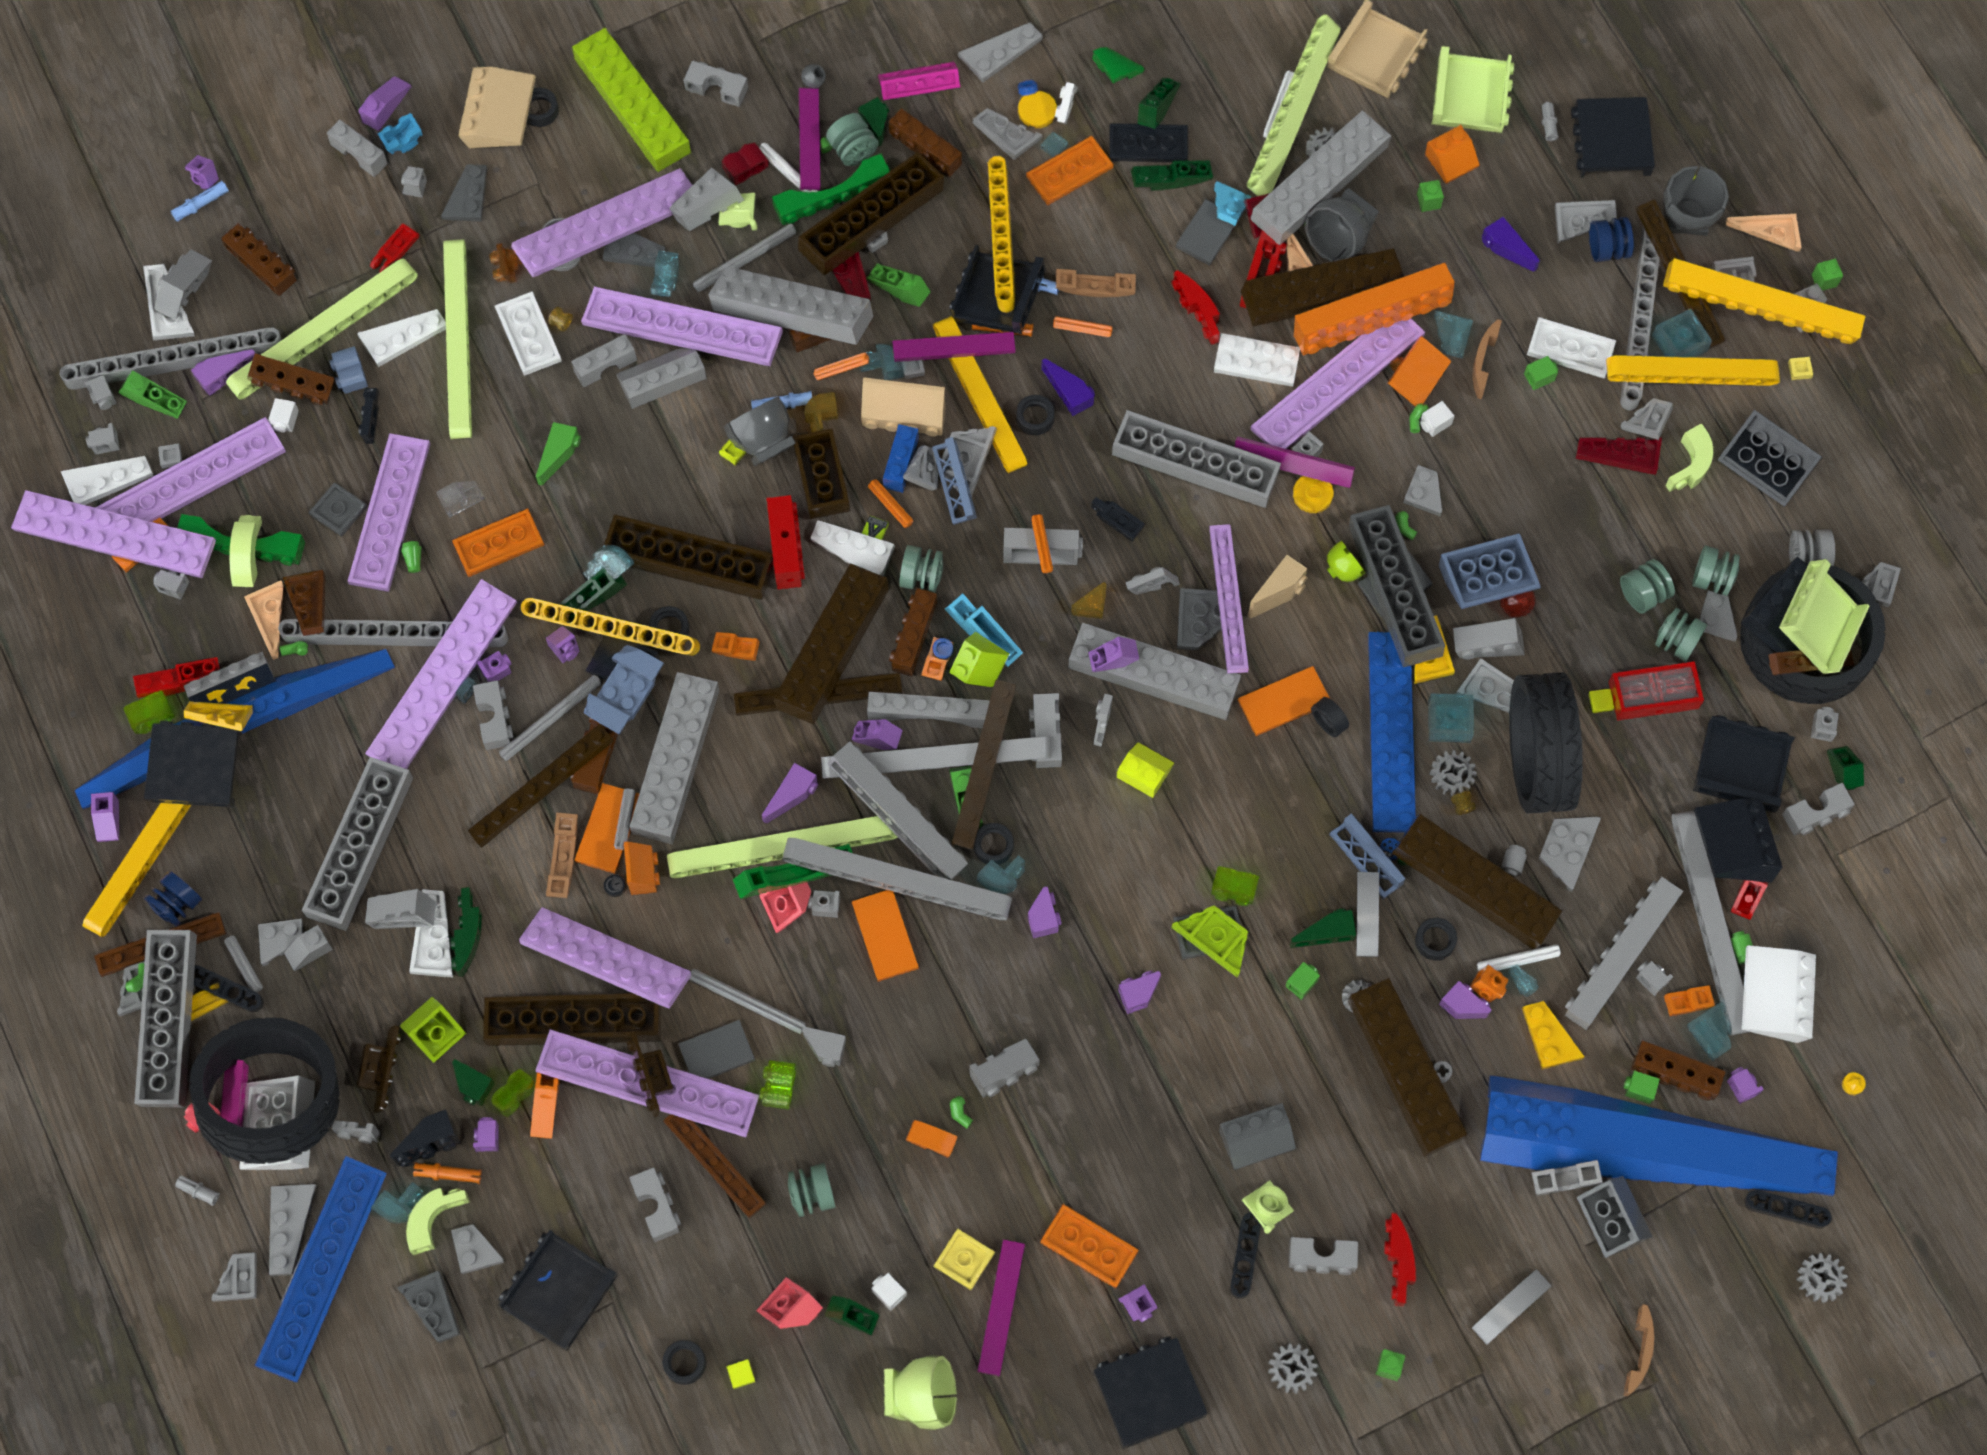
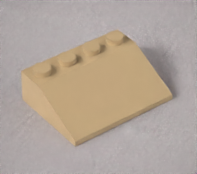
(496, 107)
(908, 404)

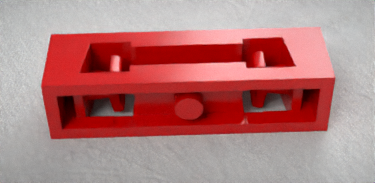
(1270, 246)

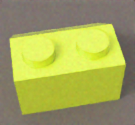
(1144, 769)

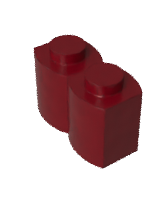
(744, 163)

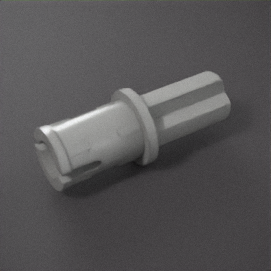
(1549, 121)
(197, 1190)

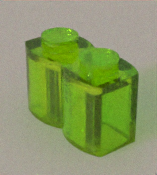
(147, 711)
(1235, 886)
(778, 1085)
(517, 1088)

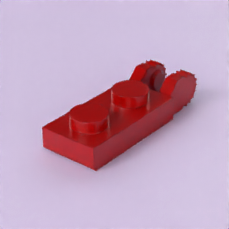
(395, 247)

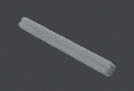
(746, 256)
(550, 717)
(747, 1001)

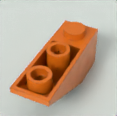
(544, 1106)

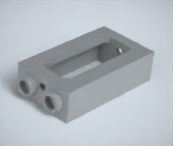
(1021, 546)

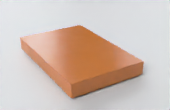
(1419, 371)

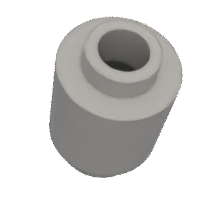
(1514, 860)

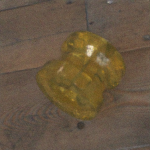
(560, 319)
(1463, 803)

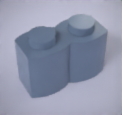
(349, 370)

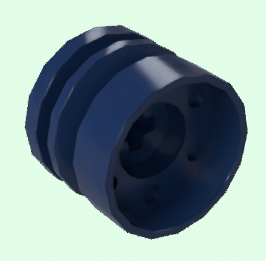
(1610, 239)
(172, 898)

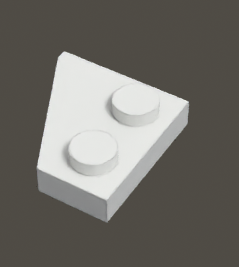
(1067, 94)

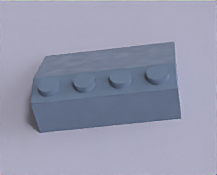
(1488, 571)

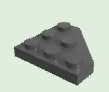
(1198, 617)

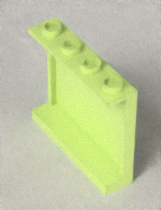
(1472, 92)
(1822, 618)

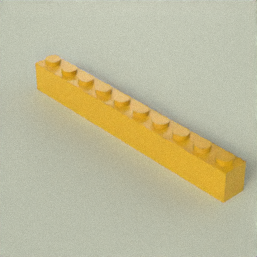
(1763, 301)

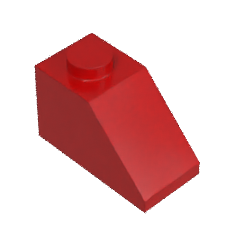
(1748, 898)

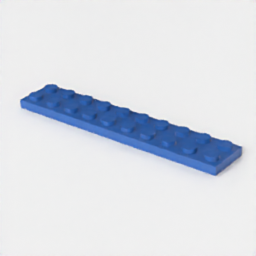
(1390, 736)
(320, 1269)

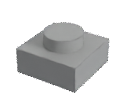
(913, 368)
(170, 455)

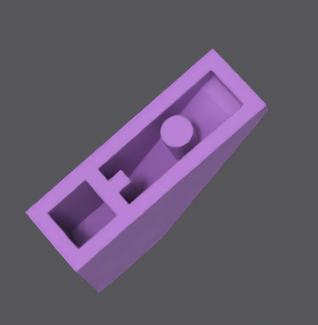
(383, 102)
(216, 370)
(792, 791)

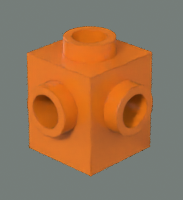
(1489, 984)

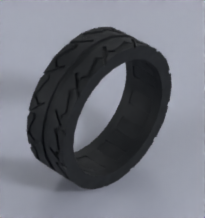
(1810, 689)
(1545, 742)
(256, 1038)

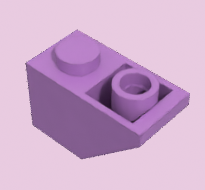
(563, 644)
(1114, 654)
(877, 734)
(105, 816)
(1042, 915)
(1138, 993)
(1463, 1004)

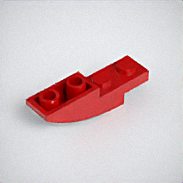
(1197, 301)
(173, 680)
(1400, 1251)

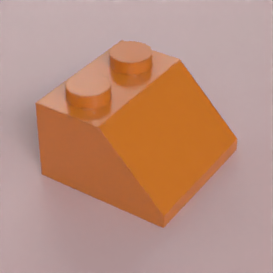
(1452, 154)
(640, 868)

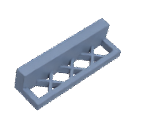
(959, 478)
(1371, 849)

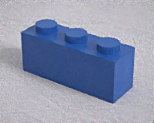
(900, 457)

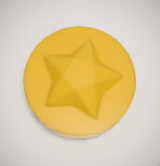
(1853, 1083)

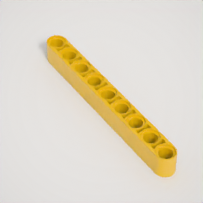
(1001, 234)
(1692, 370)
(983, 401)
(600, 626)
(134, 867)

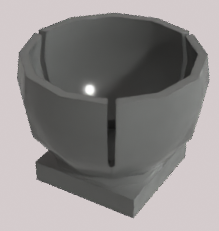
(1694, 203)
(1340, 226)
(762, 431)

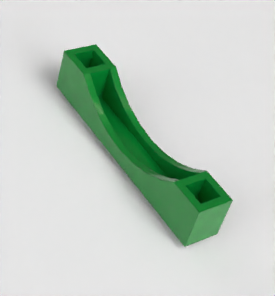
(795, 205)
(280, 547)
(772, 878)

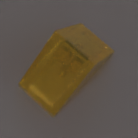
(1091, 604)

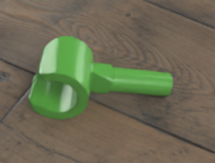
(825, 146)

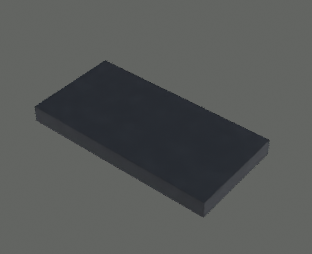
(1148, 144)

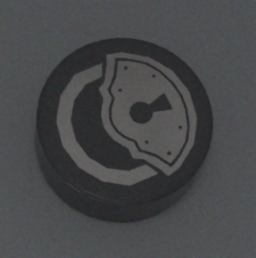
(614, 885)

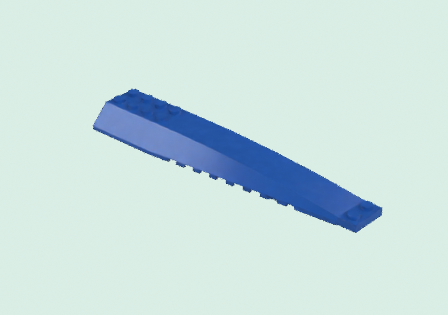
(1563, 1126)

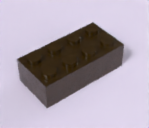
(821, 473)

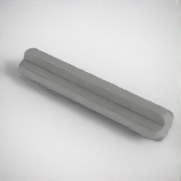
(624, 818)
(243, 964)

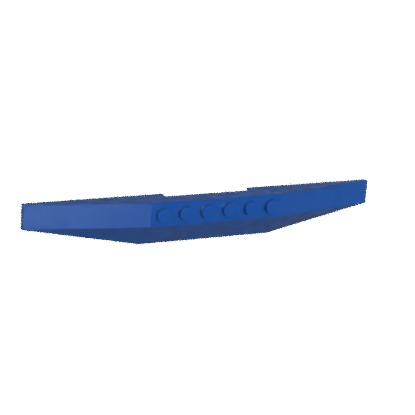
(276, 700)

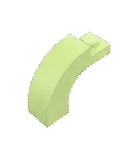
(1700, 448)
(242, 550)
(424, 1213)

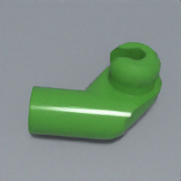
(1414, 417)
(1402, 522)
(298, 647)
(136, 983)
(957, 1112)

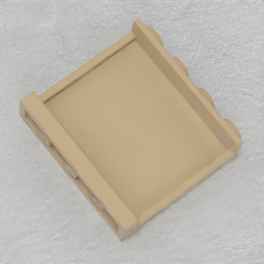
(1376, 51)

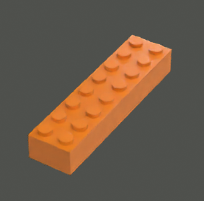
(1373, 309)

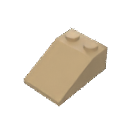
(1280, 587)

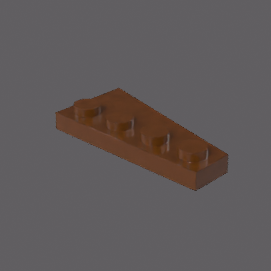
(308, 600)

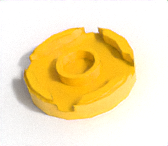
(1037, 109)
(1312, 494)

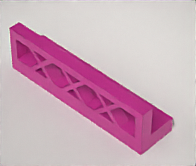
(919, 80)
(234, 1093)

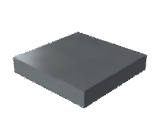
(337, 509)

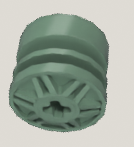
(852, 139)
(921, 568)
(1716, 570)
(1647, 586)
(1680, 634)
(811, 1189)

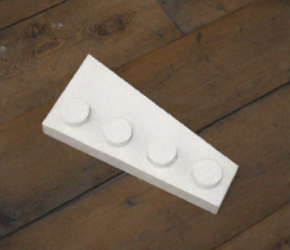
(162, 325)
(400, 336)
(101, 480)
(853, 547)
(431, 944)

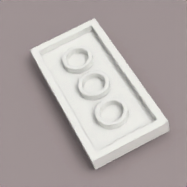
(528, 333)
(1571, 347)
(1257, 359)

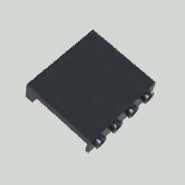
(1613, 135)
(976, 296)
(1743, 762)
(191, 764)
(566, 1299)
(1150, 1392)

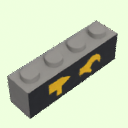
(231, 681)

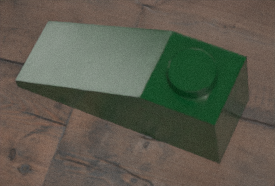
(594, 592)
(1332, 928)

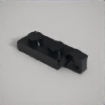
(369, 414)
(1118, 518)

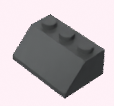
(1257, 1136)
(1614, 1216)

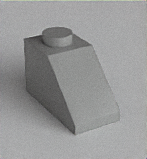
(307, 948)
(825, 1045)

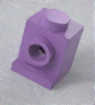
(202, 171)
(498, 672)
(1744, 1085)
(487, 1135)
(1143, 1299)

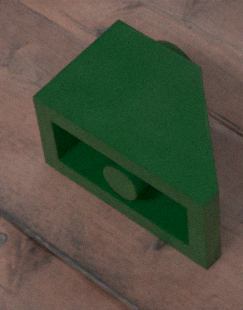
(876, 117)
(1846, 767)
(472, 1084)
(851, 1314)

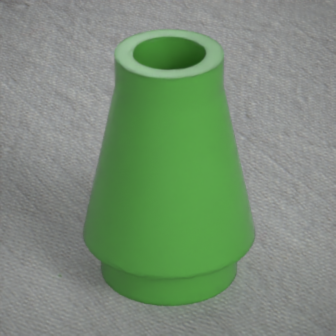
(412, 555)

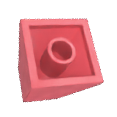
(786, 904)
(789, 1306)

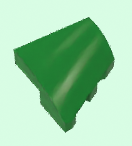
(1115, 65)

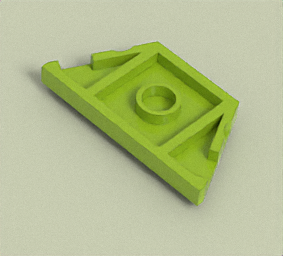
(1216, 936)

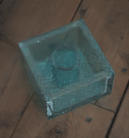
(1682, 336)
(1450, 718)

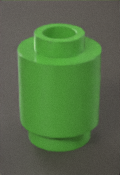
(1739, 942)

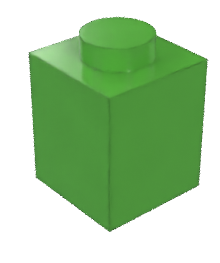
(1430, 195)
(1827, 274)
(1541, 372)
(1303, 980)
(1641, 1087)
(1390, 1365)

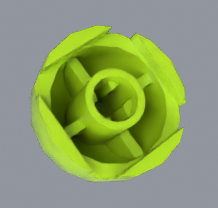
(1343, 564)

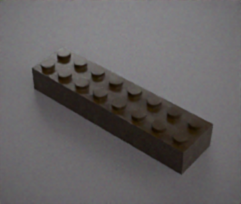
(870, 213)
(1304, 289)
(692, 557)
(831, 643)
(1477, 882)
(586, 1017)
(1407, 1067)

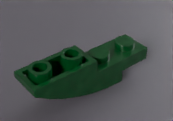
(1172, 176)
(467, 939)

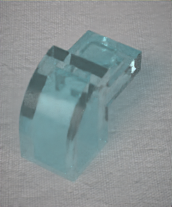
(665, 273)
(884, 359)
(610, 558)
(1001, 880)
(397, 1210)

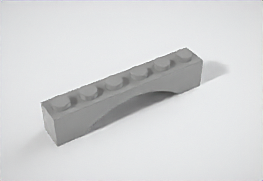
(903, 706)

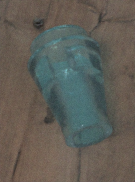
(1524, 982)

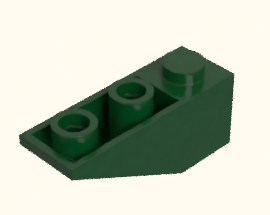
(1157, 102)

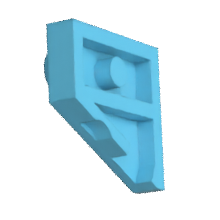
(1229, 203)

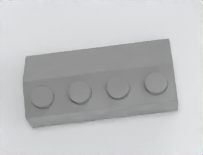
(661, 376)

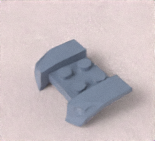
(624, 689)

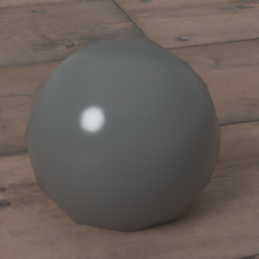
(813, 76)

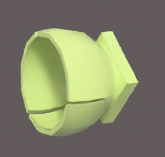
(912, 1390)

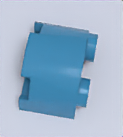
(401, 136)

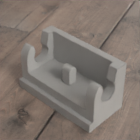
(1741, 268)

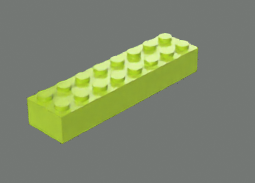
(631, 100)

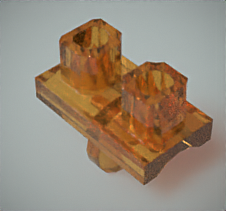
(508, 263)

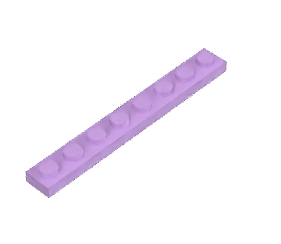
(1228, 599)

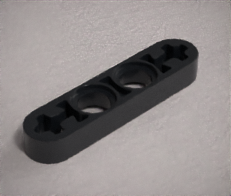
(224, 988)
(1788, 1206)
(1243, 1255)

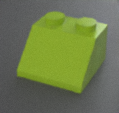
(979, 661)
(432, 1029)

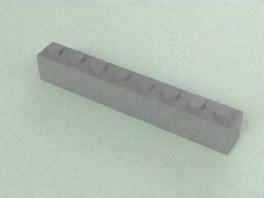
(897, 812)
(1623, 953)

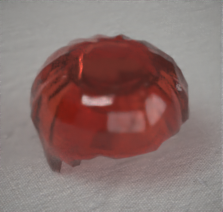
(1519, 604)

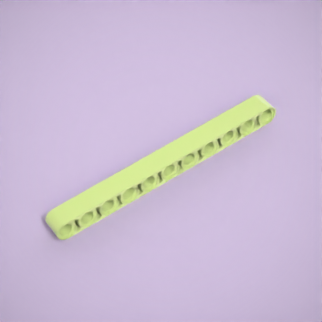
(1293, 106)
(331, 322)
(457, 339)
(772, 847)

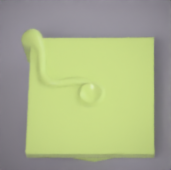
(740, 213)
(1268, 1205)

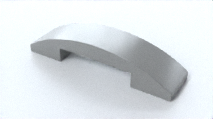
(1367, 914)
(1511, 1306)

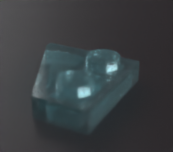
(1453, 333)
(1711, 1032)

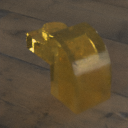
(819, 409)

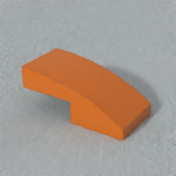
(736, 647)
(934, 667)
(1689, 1001)
(931, 1138)

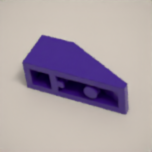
(1508, 244)
(1069, 388)

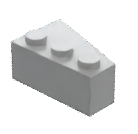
(704, 199)
(180, 282)
(1489, 640)
(1046, 723)
(400, 910)
(1004, 1068)

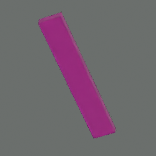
(809, 139)
(953, 346)
(1300, 463)
(1001, 1308)

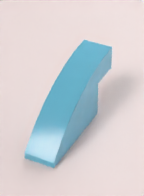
(980, 621)

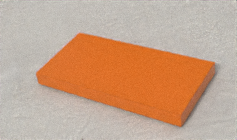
(1069, 170)
(498, 542)
(1282, 701)
(598, 841)
(885, 935)
(1089, 1246)

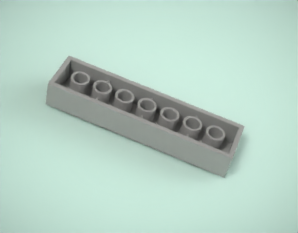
(1320, 177)
(791, 305)
(1196, 459)
(1161, 674)
(674, 758)
(357, 844)
(165, 1018)

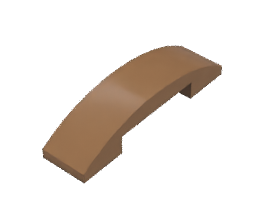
(1095, 285)
(1479, 376)
(563, 855)
(1645, 1324)

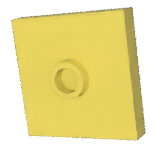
(964, 1259)

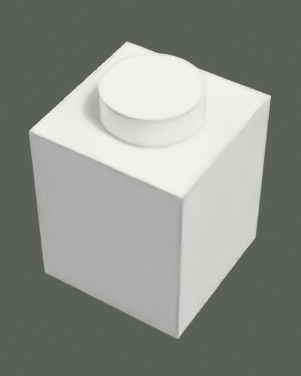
(283, 415)
(1436, 419)
(888, 1291)

